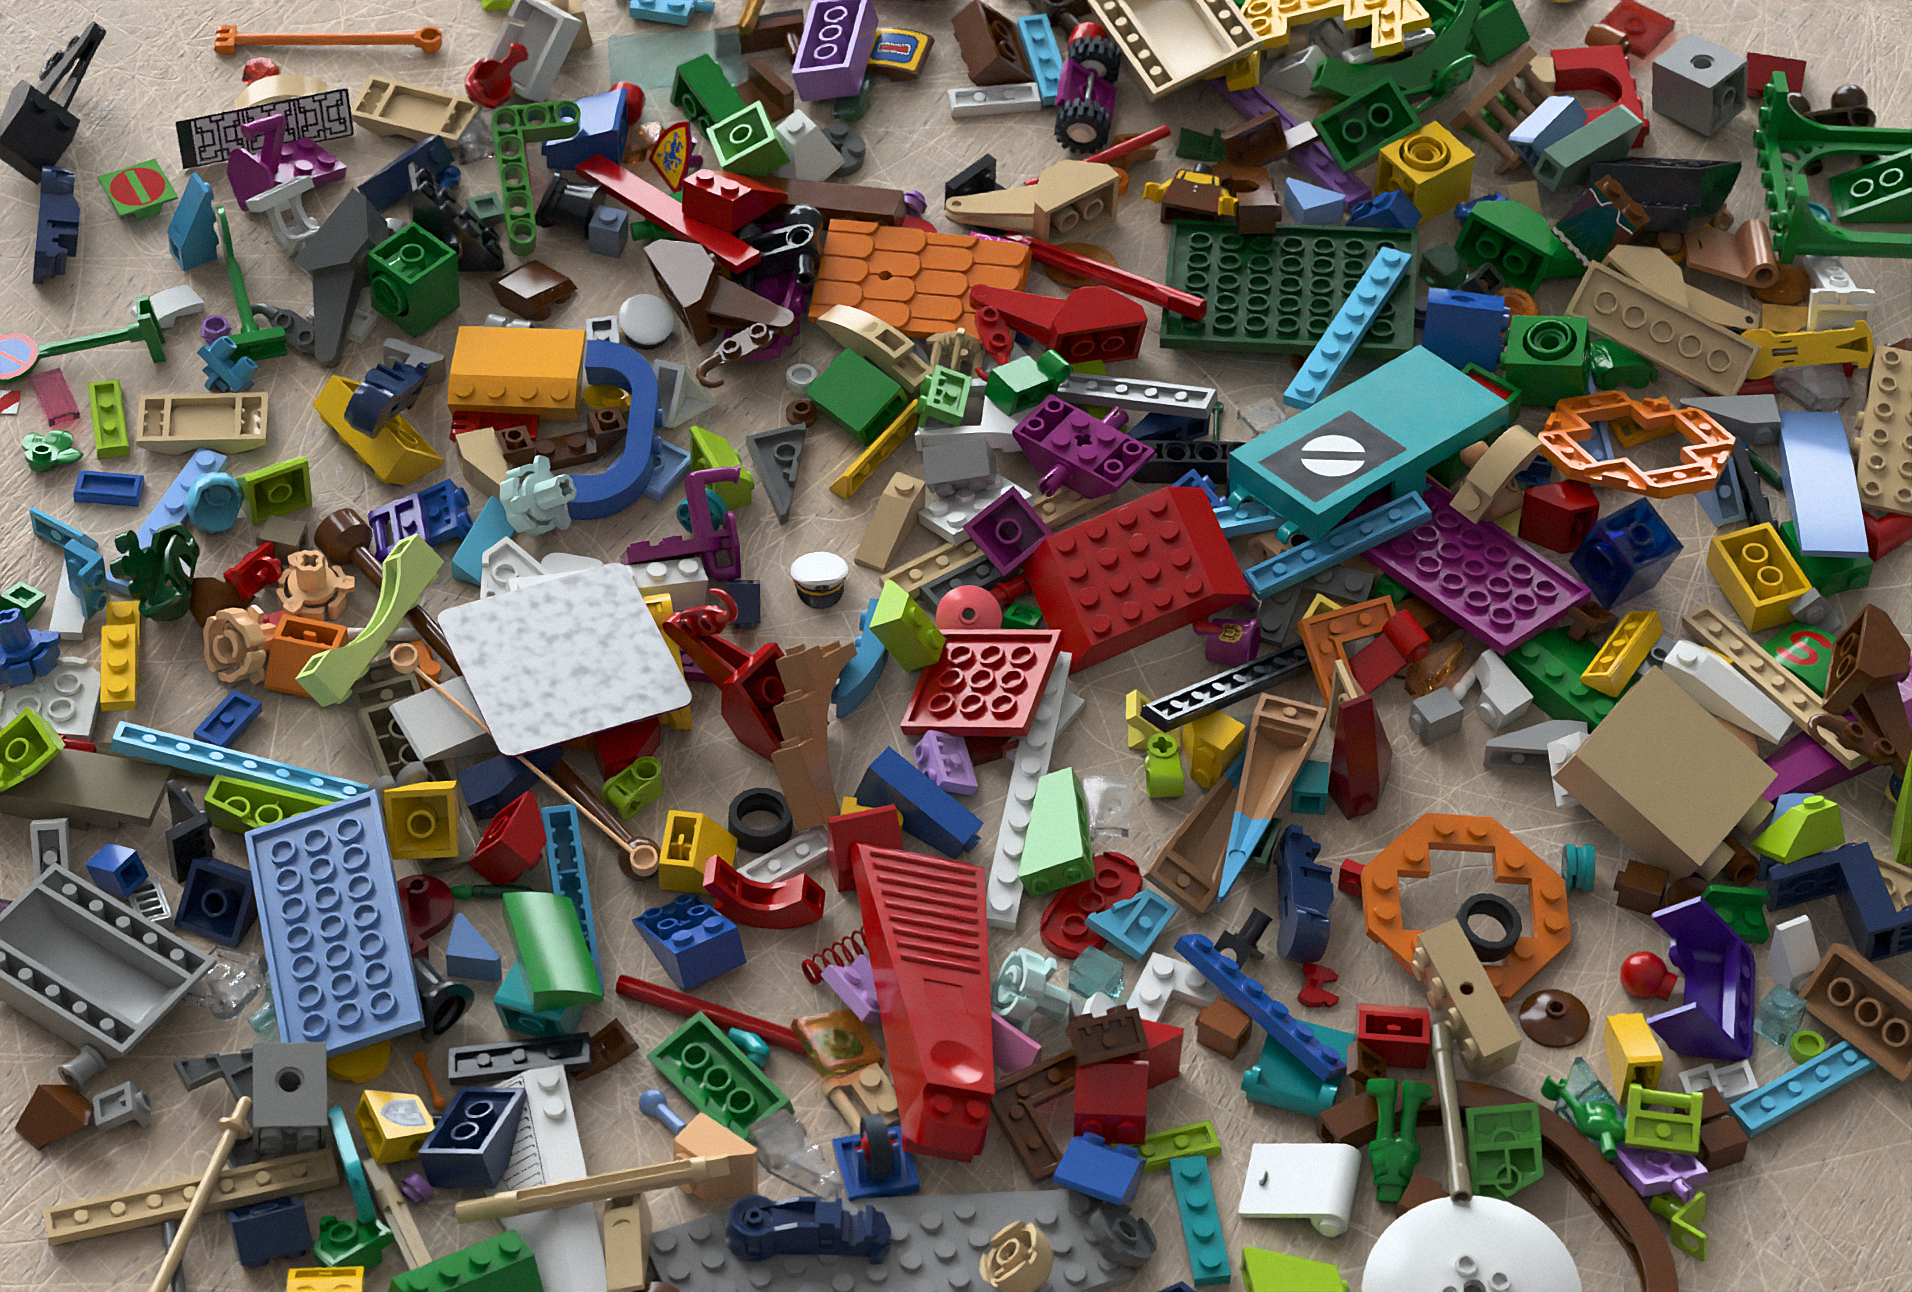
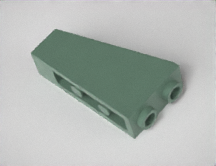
(1600, 140)

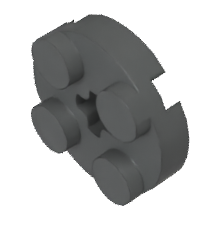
(850, 145)
(1121, 1235)

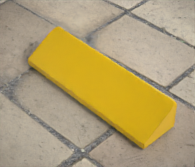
(876, 452)
(1623, 652)

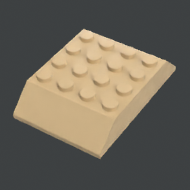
(1175, 40)

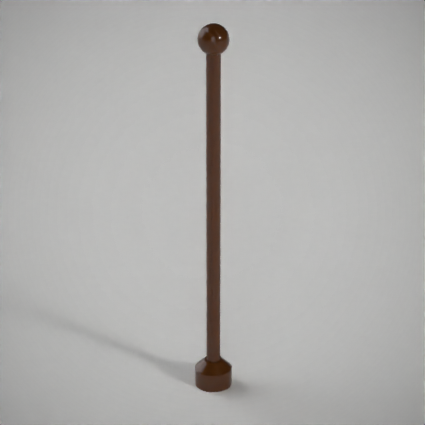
(346, 540)

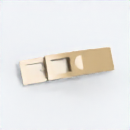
(879, 342)

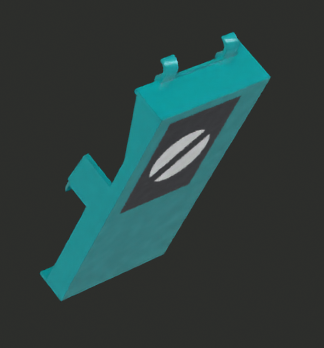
(1362, 439)

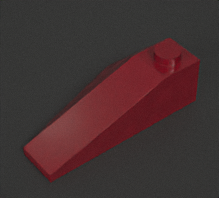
(1359, 758)

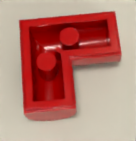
(1886, 533)

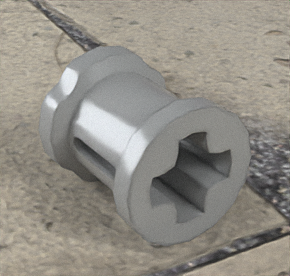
(82, 1067)

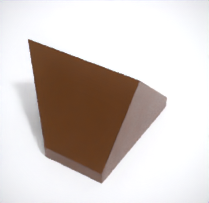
(212, 595)
(53, 1114)

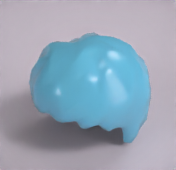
(214, 502)

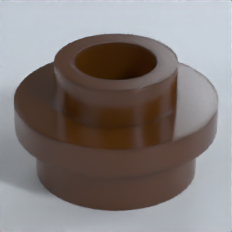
(801, 412)

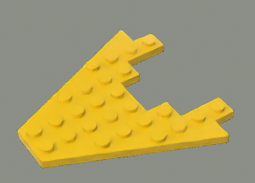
(1274, 18)

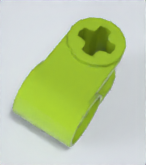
(1163, 767)
(634, 787)

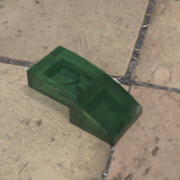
(1200, 146)

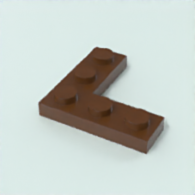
(1016, 1112)

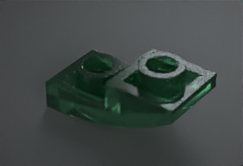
(855, 107)

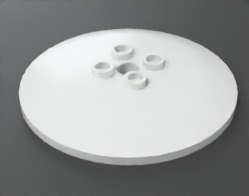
(1466, 1244)

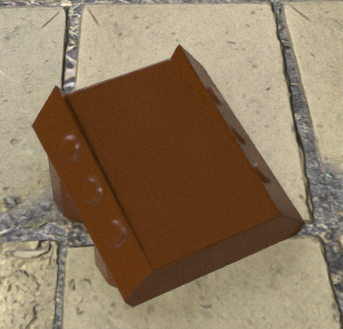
(532, 290)

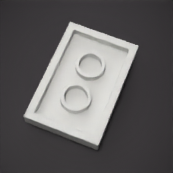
(952, 513)

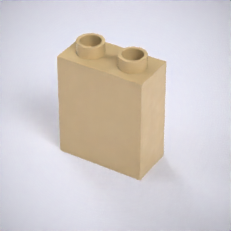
(1669, 779)

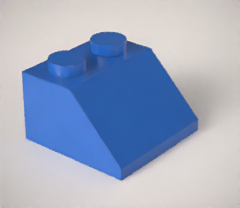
(1100, 1169)

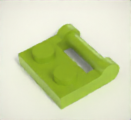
(1663, 1130)

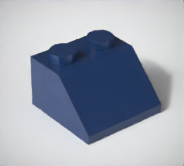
(218, 901)
(269, 1230)

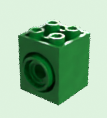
(413, 279)
(1547, 357)

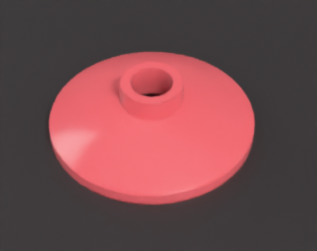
(972, 598)

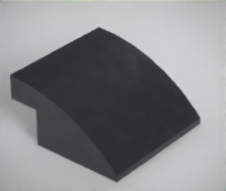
(1672, 191)

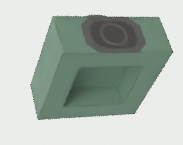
(488, 208)

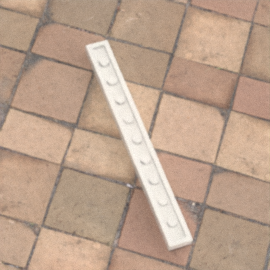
(1031, 762)

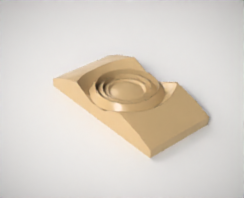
(411, 110)
(204, 420)

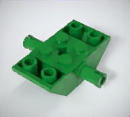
(1493, 34)

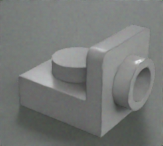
(1816, 611)
(121, 1106)

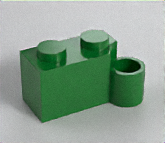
(1025, 382)

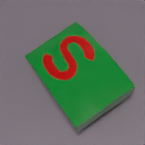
(1804, 653)

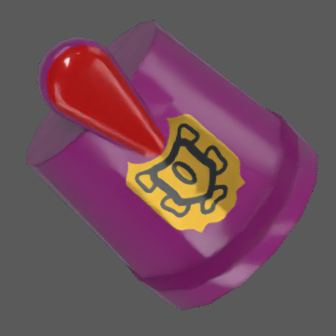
(1230, 640)

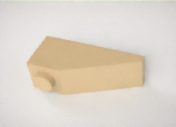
(891, 521)

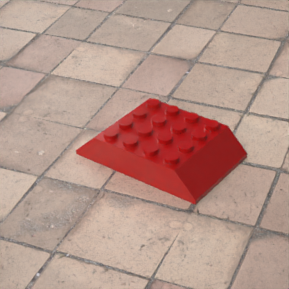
(1134, 574)

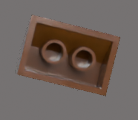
(991, 46)

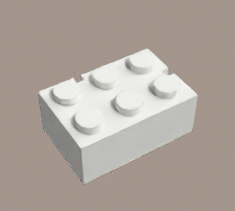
(547, 40)

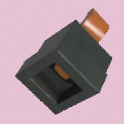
(1484, 280)

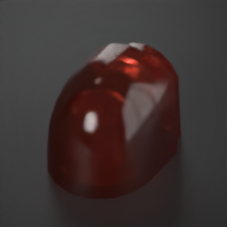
(258, 69)

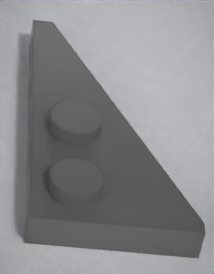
(777, 461)

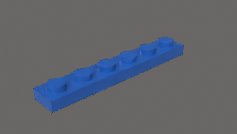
(1266, 1012)

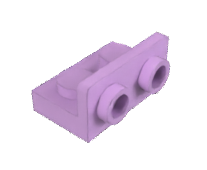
(946, 762)
(856, 988)

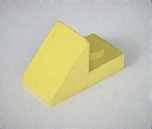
(1138, 728)

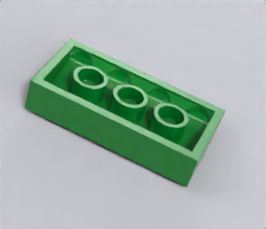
(550, 950)
(717, 1076)

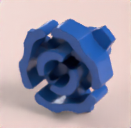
(25, 650)

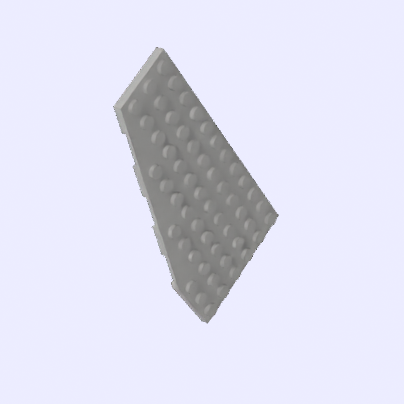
(932, 1249)

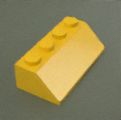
(398, 450)

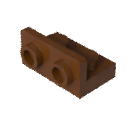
(1107, 1036)

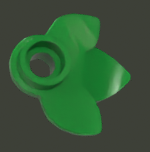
(46, 450)

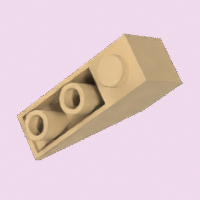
(482, 461)
(627, 1242)

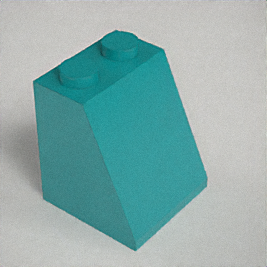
(517, 1014)

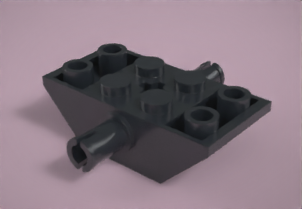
(455, 226)

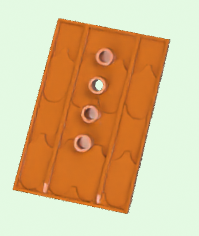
(913, 276)

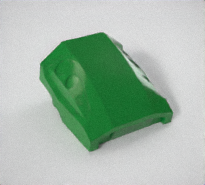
(1615, 365)

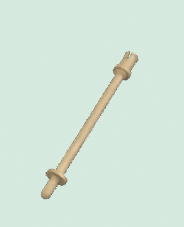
(232, 1129)

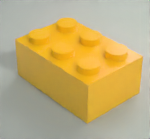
(1757, 575)

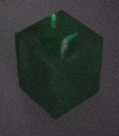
(1443, 267)

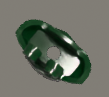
(169, 558)

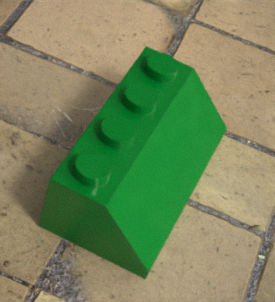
(489, 1266)

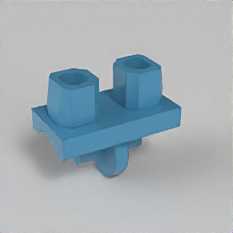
(222, 370)

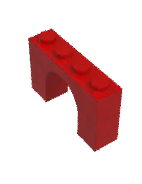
(1603, 71)

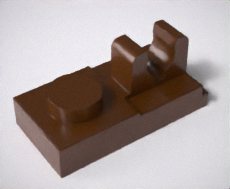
(1589, 618)

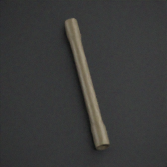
(1443, 1054)

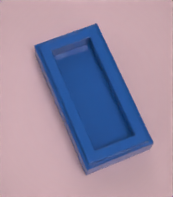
(108, 488)

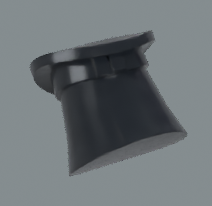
(569, 204)
(441, 1001)

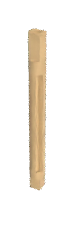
(593, 1188)
(396, 1214)

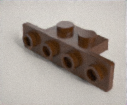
(1261, 143)

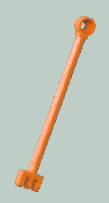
(227, 39)

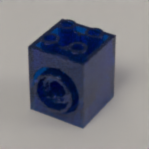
(1626, 553)

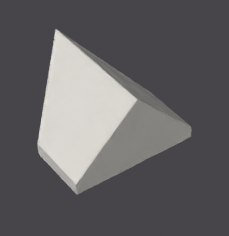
(680, 393)

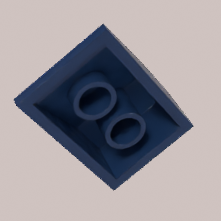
(474, 1138)

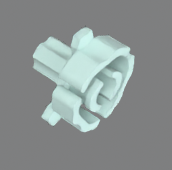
(539, 497)
(1024, 990)

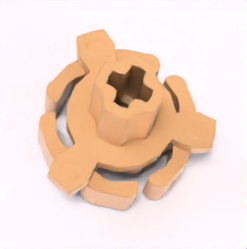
(312, 585)
(240, 643)

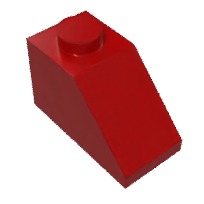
(624, 745)

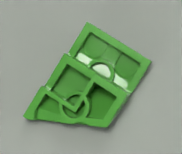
(1504, 1149)

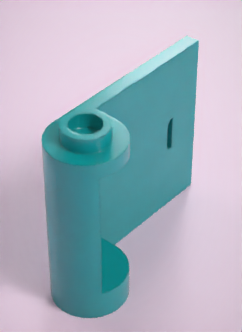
(1288, 1083)

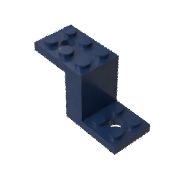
(1860, 893)

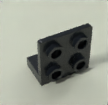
(975, 179)
(190, 832)

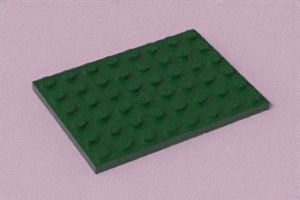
(1282, 287)

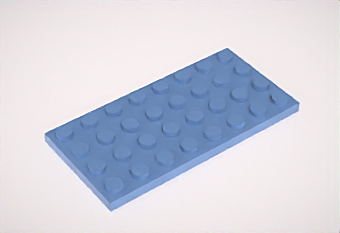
(334, 927)

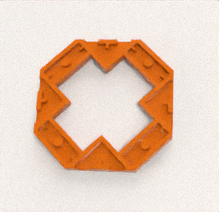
(1703, 461)
(1512, 864)

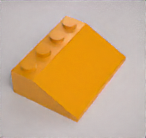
(518, 371)

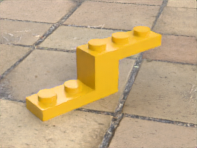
(120, 656)

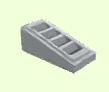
(165, 919)

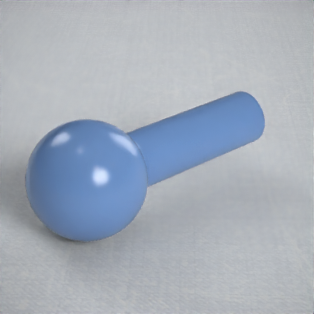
(654, 1104)

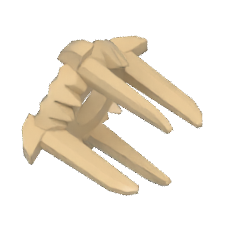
(944, 345)

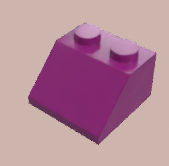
(1008, 531)

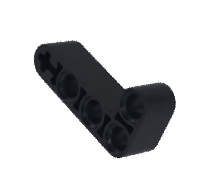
(1177, 458)

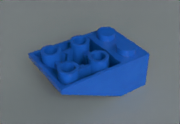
(691, 940)

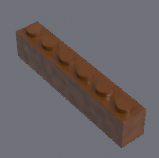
(836, 201)

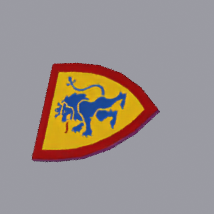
(674, 156)

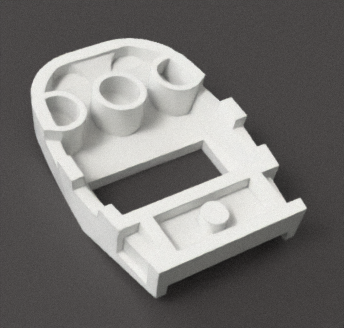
(994, 426)

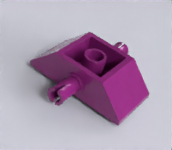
(1079, 449)

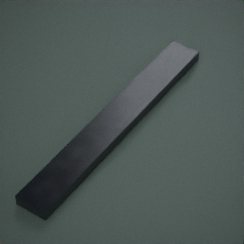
(1227, 688)

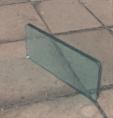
(653, 58)

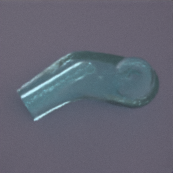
(266, 1014)

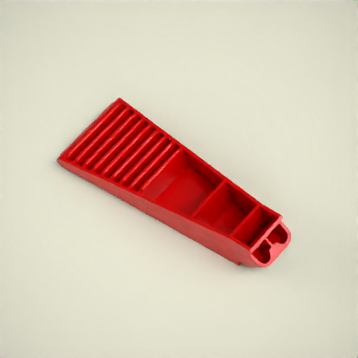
(933, 993)

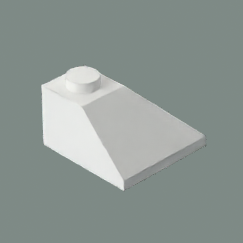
(808, 149)

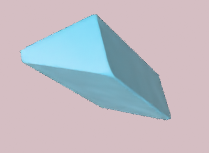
(57, 531)

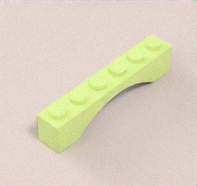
(405, 574)

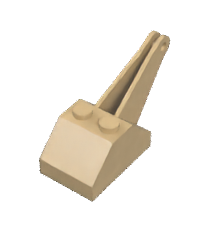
(1061, 208)

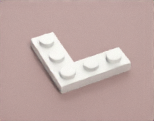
(1169, 979)

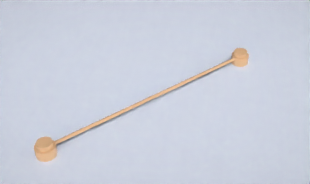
(642, 858)

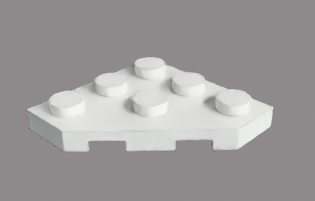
(504, 562)

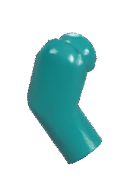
(752, 1043)

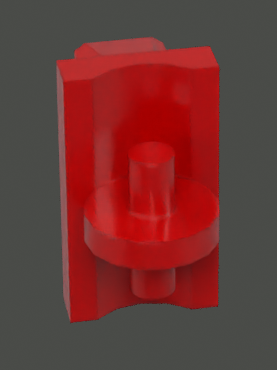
(255, 571)

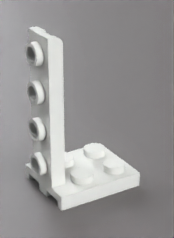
(1837, 299)

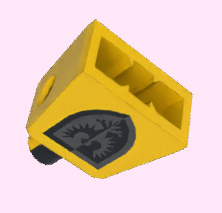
(394, 1125)

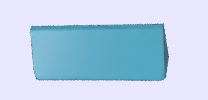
(487, 531)

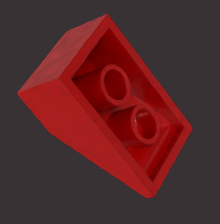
(727, 198)

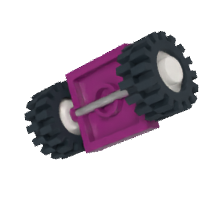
(1087, 94)

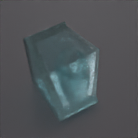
(1585, 1088)

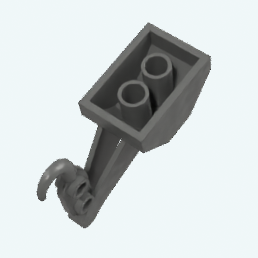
(339, 270)

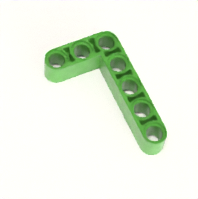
(516, 166)

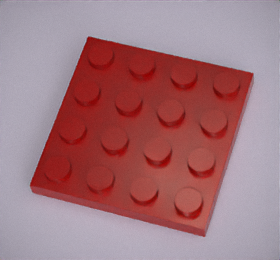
(984, 683)

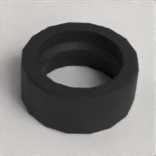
(760, 800)
(1503, 912)

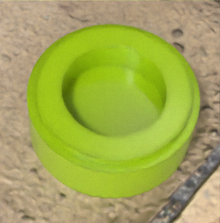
(1806, 1046)

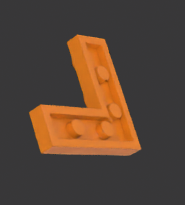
(1328, 631)

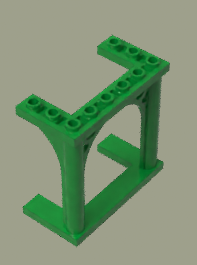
(1787, 194)

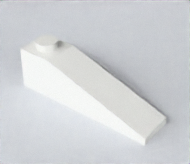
(1725, 691)

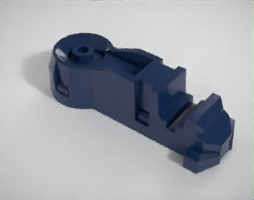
(56, 223)
(384, 396)
(1303, 896)
(804, 1225)

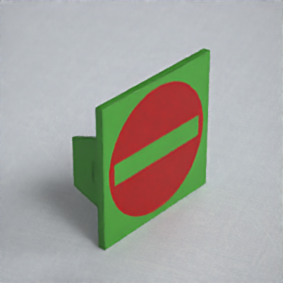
(138, 189)

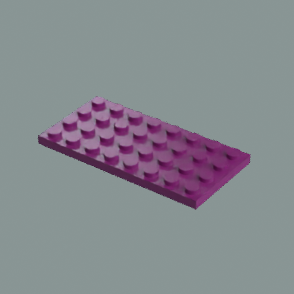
(1474, 572)

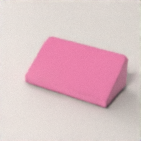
(1012, 1047)

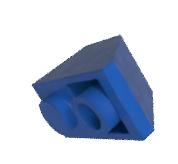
(1385, 211)

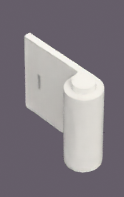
(1302, 1183)

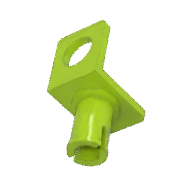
(1683, 1221)

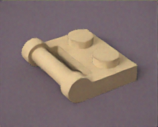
(872, 1092)

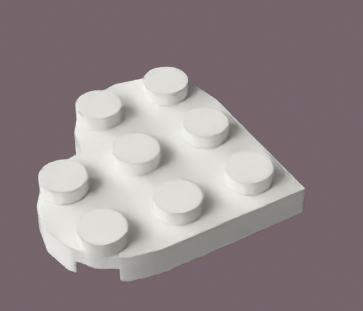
(63, 697)

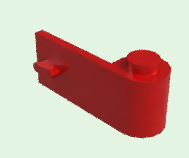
(1390, 652)

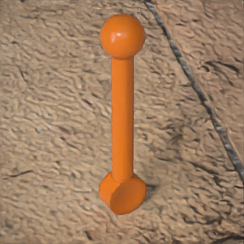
(421, 1059)

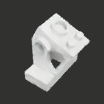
(280, 199)

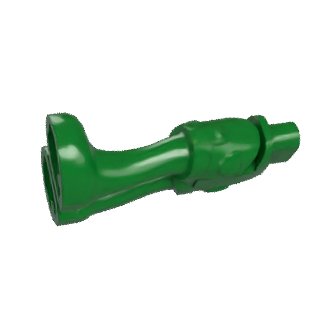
(1393, 1157)

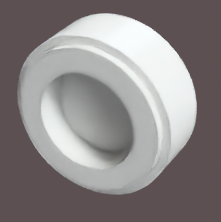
(800, 377)

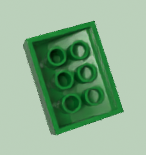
(1552, 671)

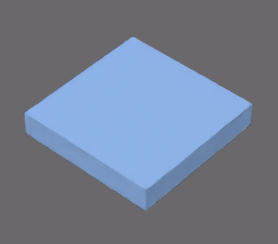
(668, 470)

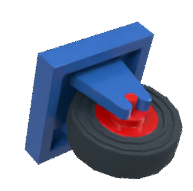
(875, 1162)

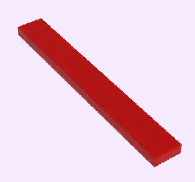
(667, 212)

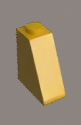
(1631, 1054)

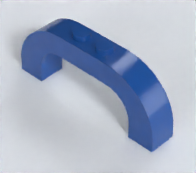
(621, 486)

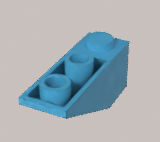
(192, 227)

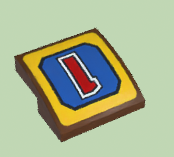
(899, 53)

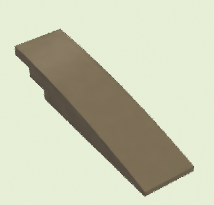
(392, 751)
(90, 791)

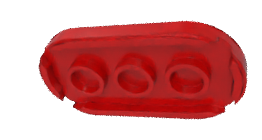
(1064, 918)

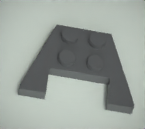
(238, 1075)

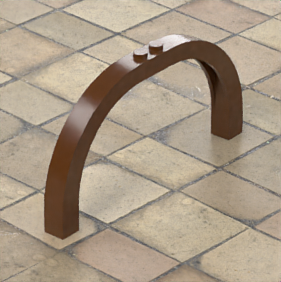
(1563, 1146)

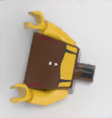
(1192, 196)

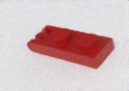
(471, 421)

